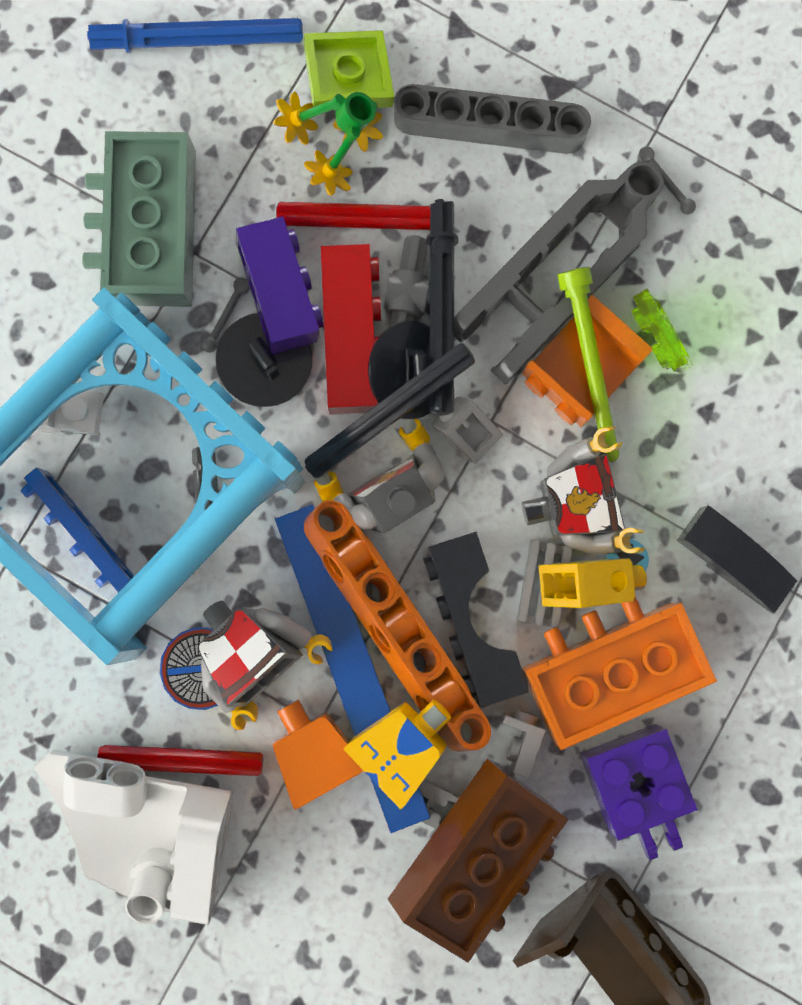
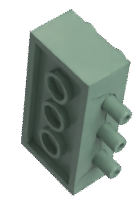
(145, 217)

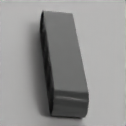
(508, 109)

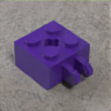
(655, 803)

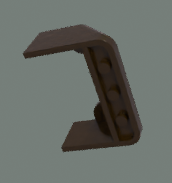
(617, 945)

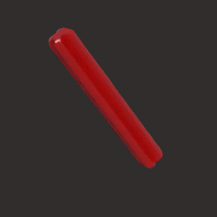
(354, 215)
(186, 760)

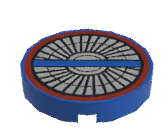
(182, 669)

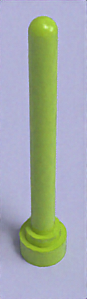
(576, 286)

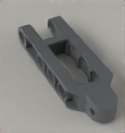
(622, 202)

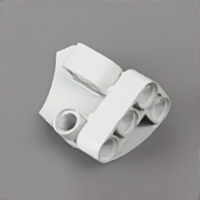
(143, 834)

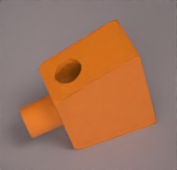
(312, 755)

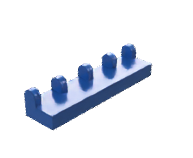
(79, 527)

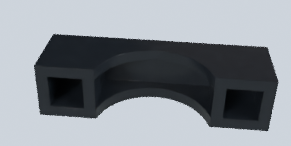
(492, 672)

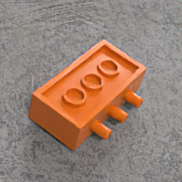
(616, 672)

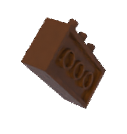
(477, 862)

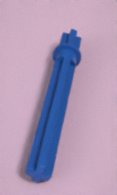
(194, 33)

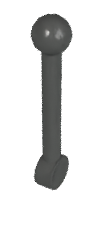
(687, 206)
(241, 288)

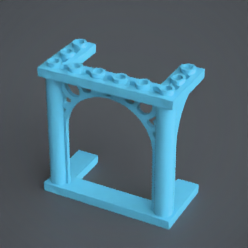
(257, 478)

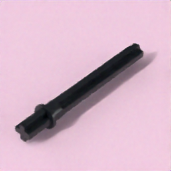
(442, 295)

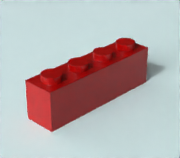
(349, 325)

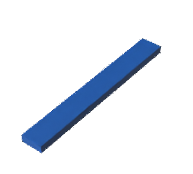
(349, 656)

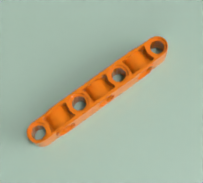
(395, 624)

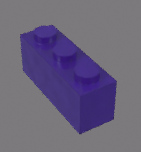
(278, 284)

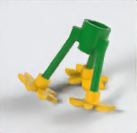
(353, 116)

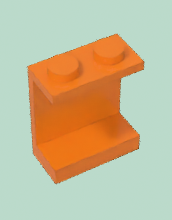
(561, 369)

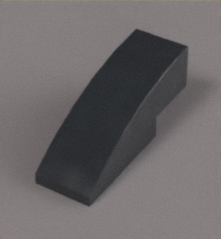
(737, 558)

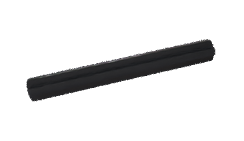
(390, 410)

